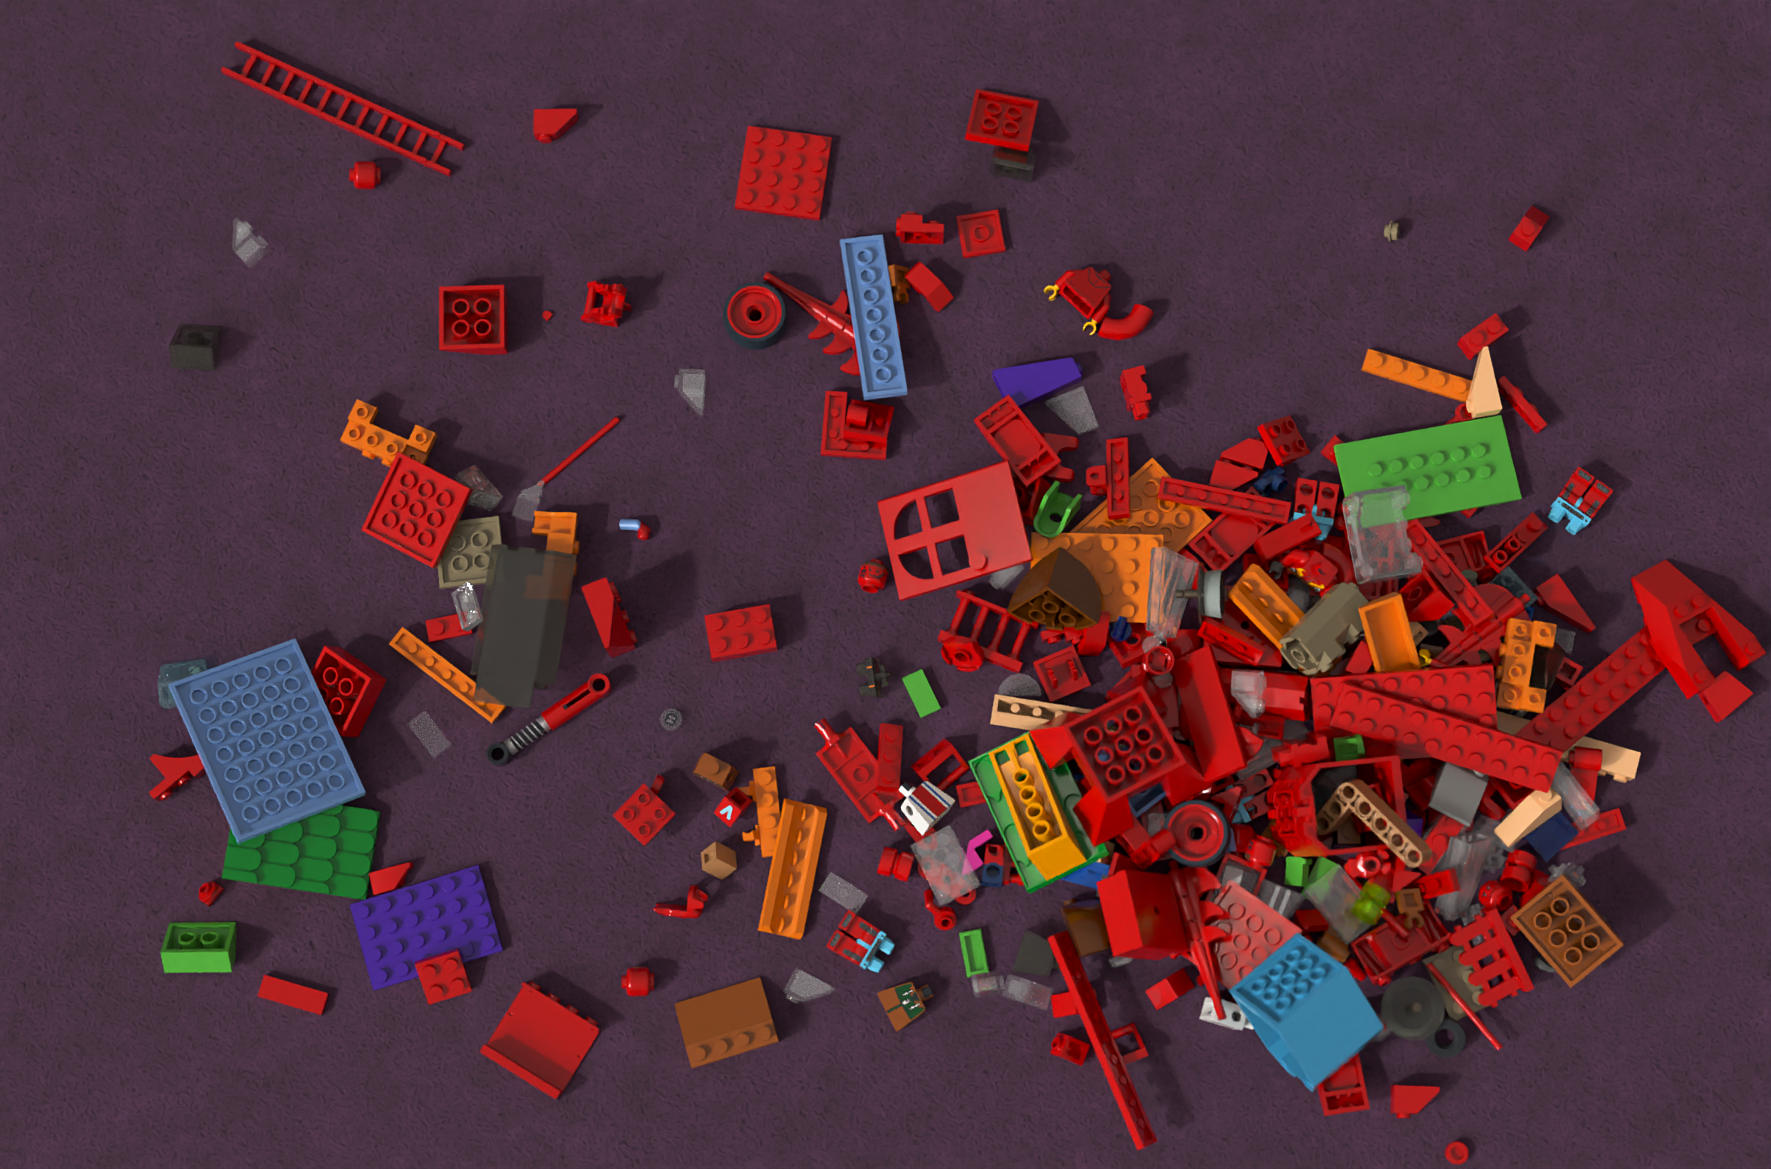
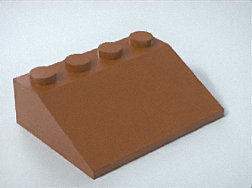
(1567, 929)
(726, 1023)

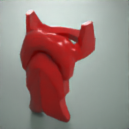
(693, 908)

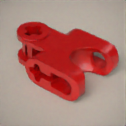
(1059, 444)

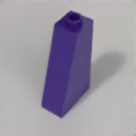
(1037, 380)

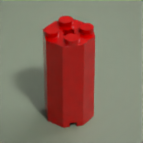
(1285, 693)

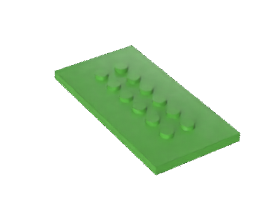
(1440, 466)

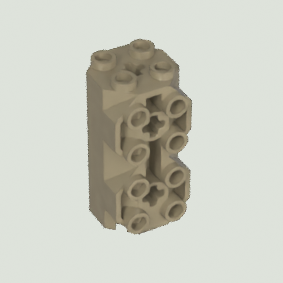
(1324, 630)

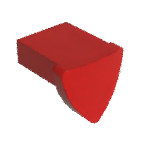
(1310, 921)

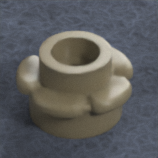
(1392, 231)

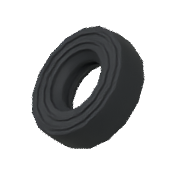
(1457, 1044)

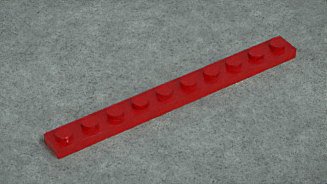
(1102, 1040)

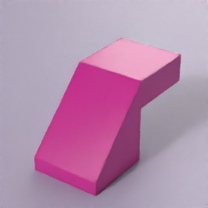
(976, 842)

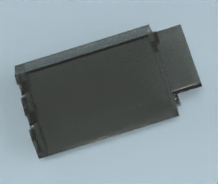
(521, 624)

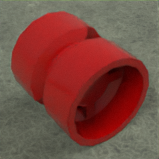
(1157, 661)
(895, 863)
(1518, 870)

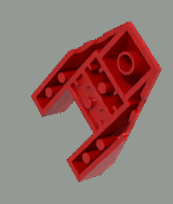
(1682, 616)

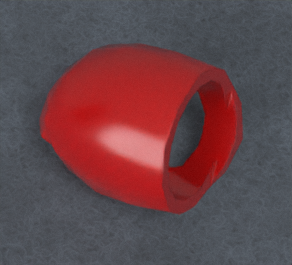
(1184, 643)

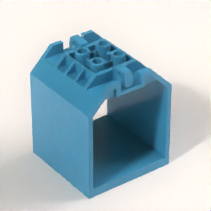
(1307, 1010)

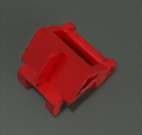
(612, 306)

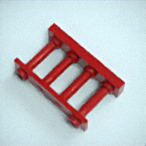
(991, 653)

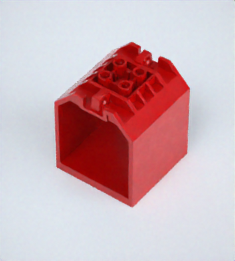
(1296, 811)

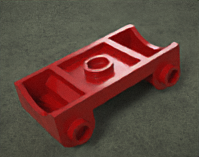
(1467, 555)
(1386, 951)

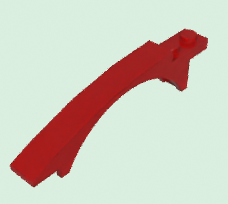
(176, 772)

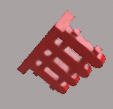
(1499, 941)

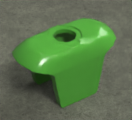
(1055, 503)

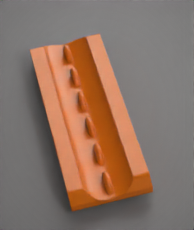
(1268, 607)
(792, 869)

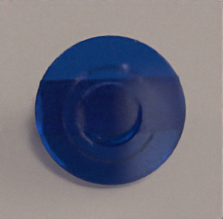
(1120, 629)

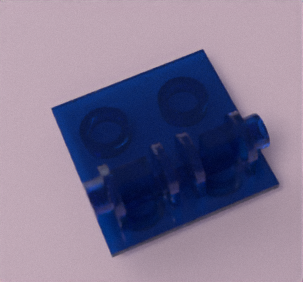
(1551, 836)

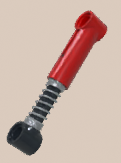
(551, 718)

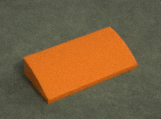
(1389, 634)

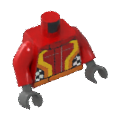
(1309, 568)

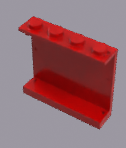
(541, 1040)

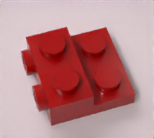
(913, 231)

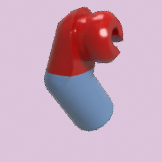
(634, 524)

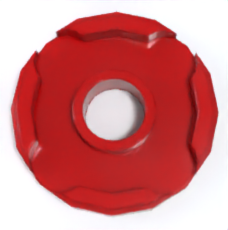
(973, 653)

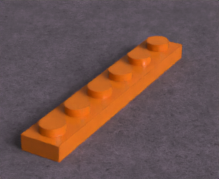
(1416, 375)
(443, 673)

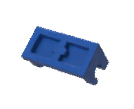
(1088, 875)

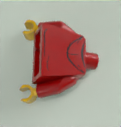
(1086, 292)

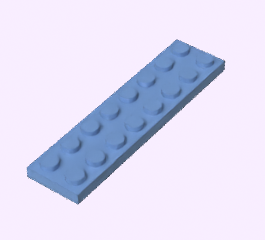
(873, 317)

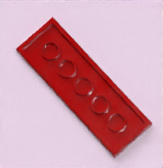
(1209, 714)

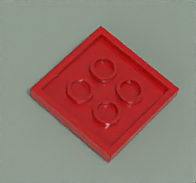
(1001, 120)

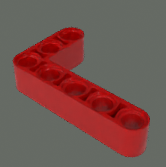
(1137, 842)

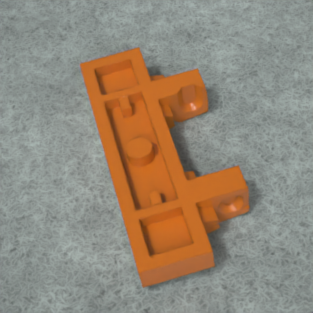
(765, 793)

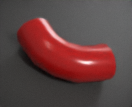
(1127, 327)
(1341, 561)

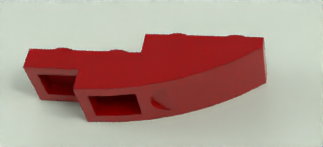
(1515, 542)

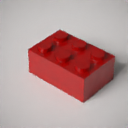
(740, 633)

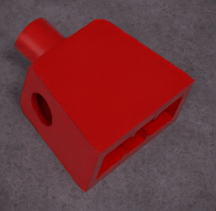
(1724, 695)

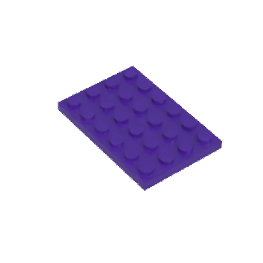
(423, 923)

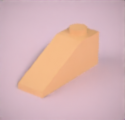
(1483, 393)
(1529, 815)

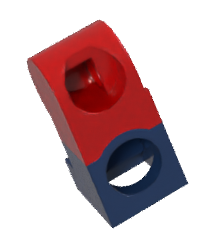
(993, 865)

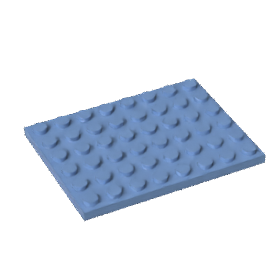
(266, 740)

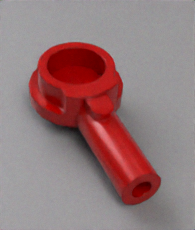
(1461, 415)

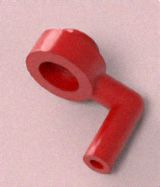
(940, 913)

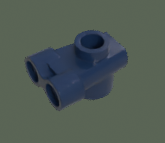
(1272, 480)

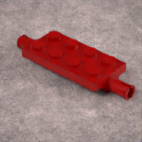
(856, 774)

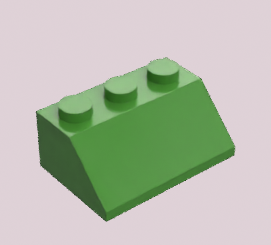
(199, 947)

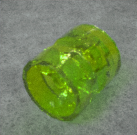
(1370, 904)

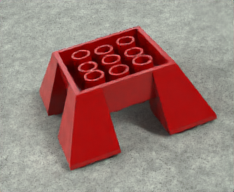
(1133, 711)

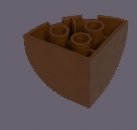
(1058, 594)
(1086, 926)

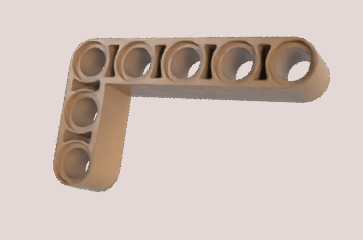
(1374, 820)

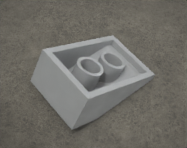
(1457, 791)

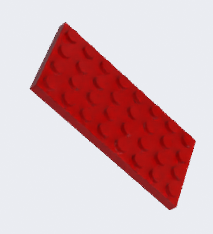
(1454, 690)

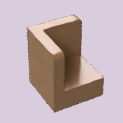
(718, 860)

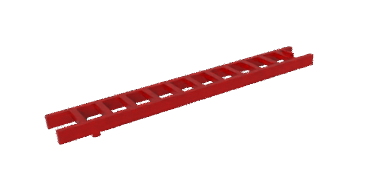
(349, 97)

